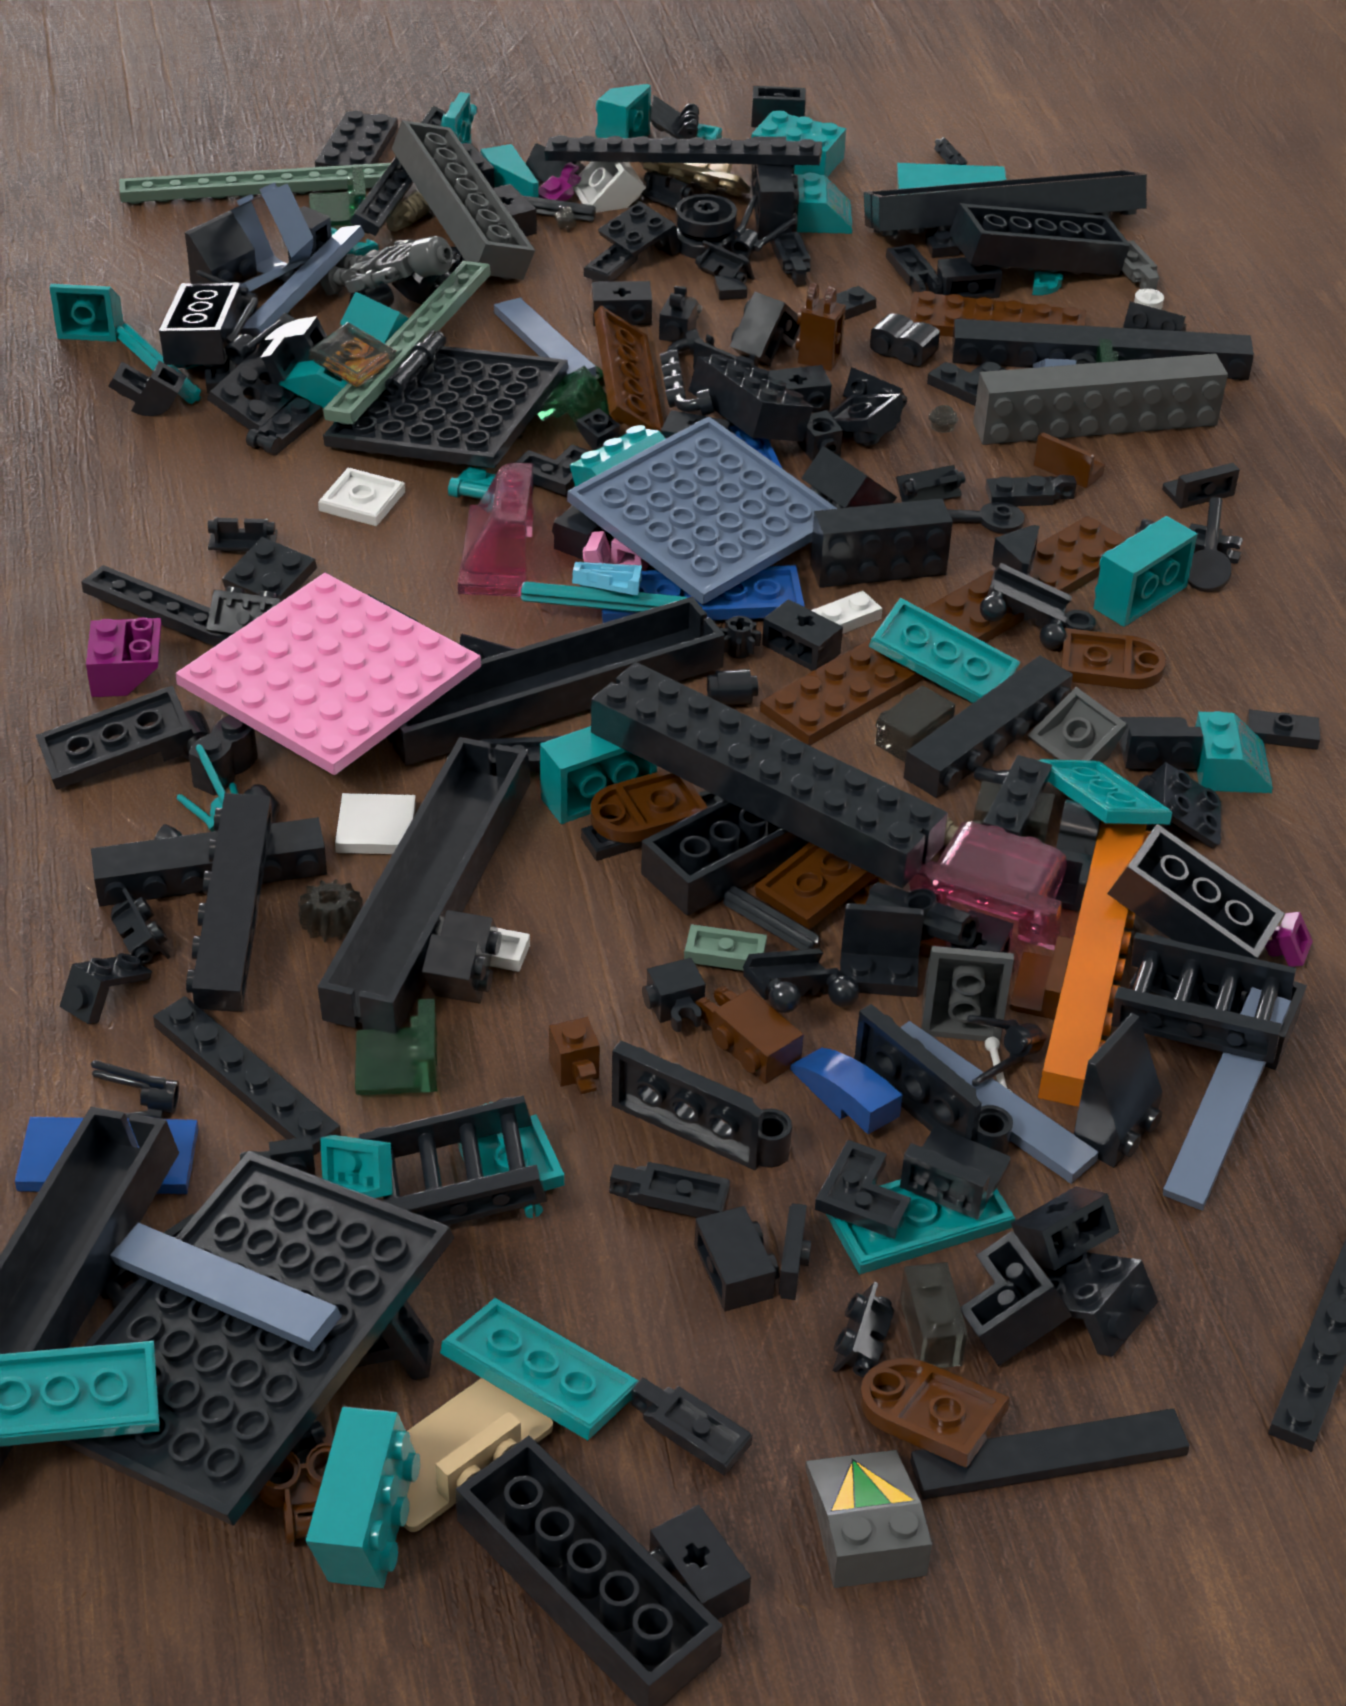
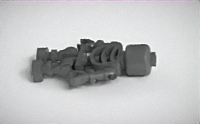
(425, 256)

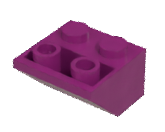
(121, 654)

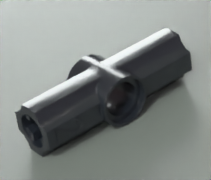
(939, 919)

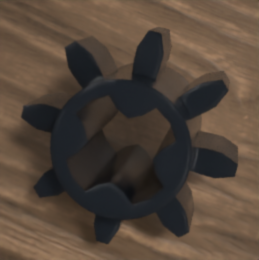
(740, 637)

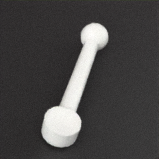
(992, 1044)

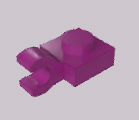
(562, 187)

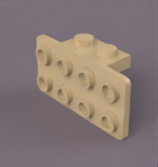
(708, 175)
(464, 1440)

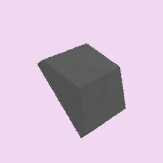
(1079, 729)

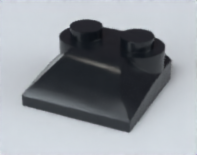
(868, 416)

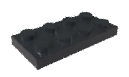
(358, 140)

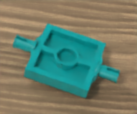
(460, 117)
(535, 1150)

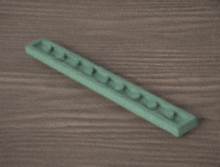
(243, 183)
(431, 315)

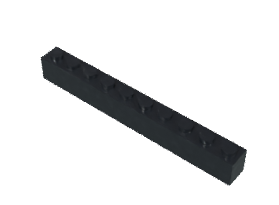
(1028, 343)

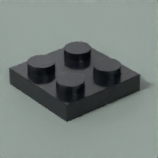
(270, 569)

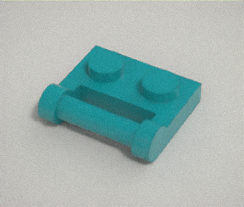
(470, 483)

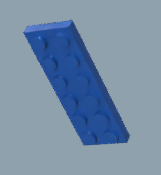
(751, 598)

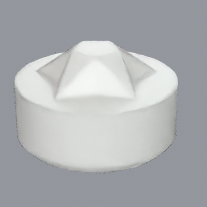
(1149, 298)

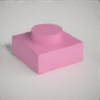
(597, 549)

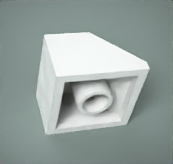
(609, 185)

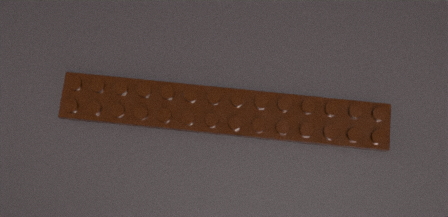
(867, 678)

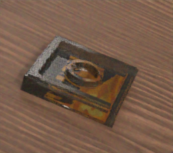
(352, 354)

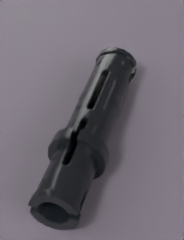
(421, 355)

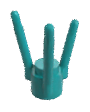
(218, 802)

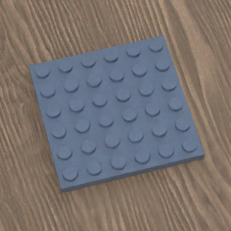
(702, 509)

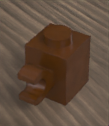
(575, 1054)

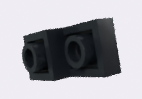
(597, 428)

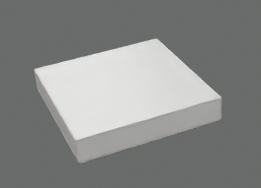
(362, 496)
(373, 822)

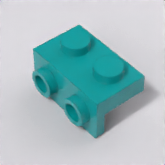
(357, 1164)

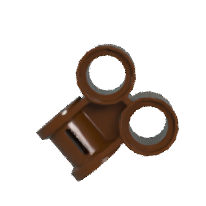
(299, 1493)

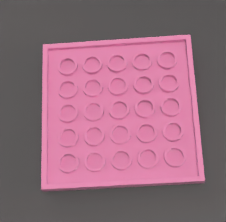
(328, 672)

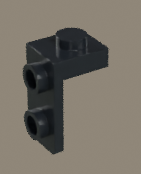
(90, 982)

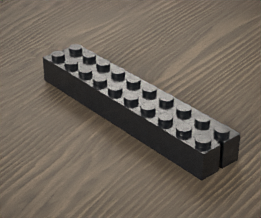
(937, 205)
(561, 677)
(769, 774)
(430, 872)
(74, 1224)

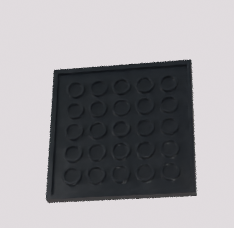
(456, 409)

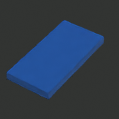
(49, 1136)

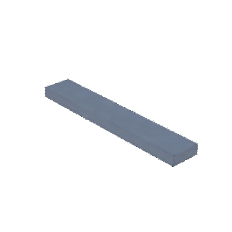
(303, 280)
(540, 334)
(1218, 1118)
(1031, 1128)
(227, 1286)

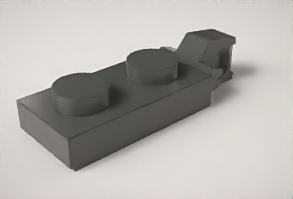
(1140, 268)

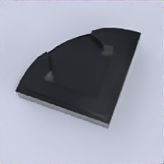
(729, 288)

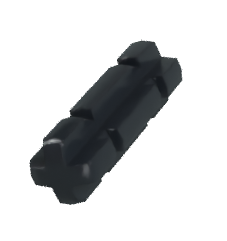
(949, 152)

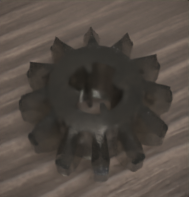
(329, 909)

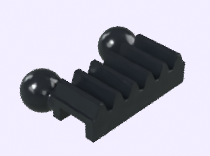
(1030, 597)
(789, 975)

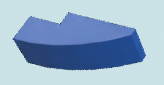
(849, 1088)

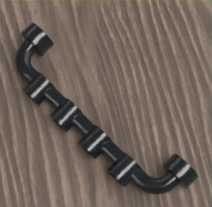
(674, 378)

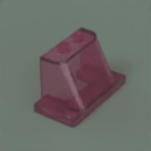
(497, 534)
(1001, 876)

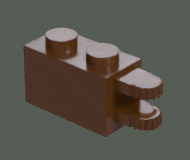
(820, 329)
(752, 1032)

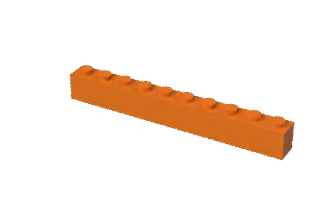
(1091, 967)

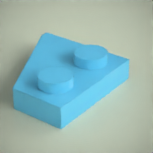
(608, 576)

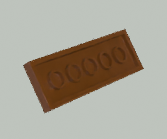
(943, 309)
(627, 372)

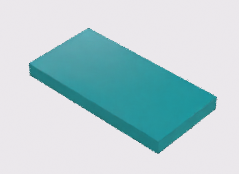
(923, 175)
(942, 652)
(1106, 793)
(924, 1231)
(540, 1368)
(78, 1393)

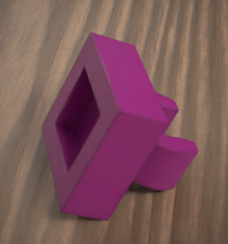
(1291, 940)

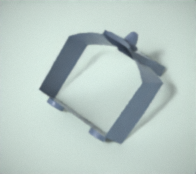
(292, 229)

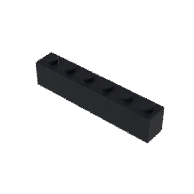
(986, 727)
(178, 863)
(231, 903)

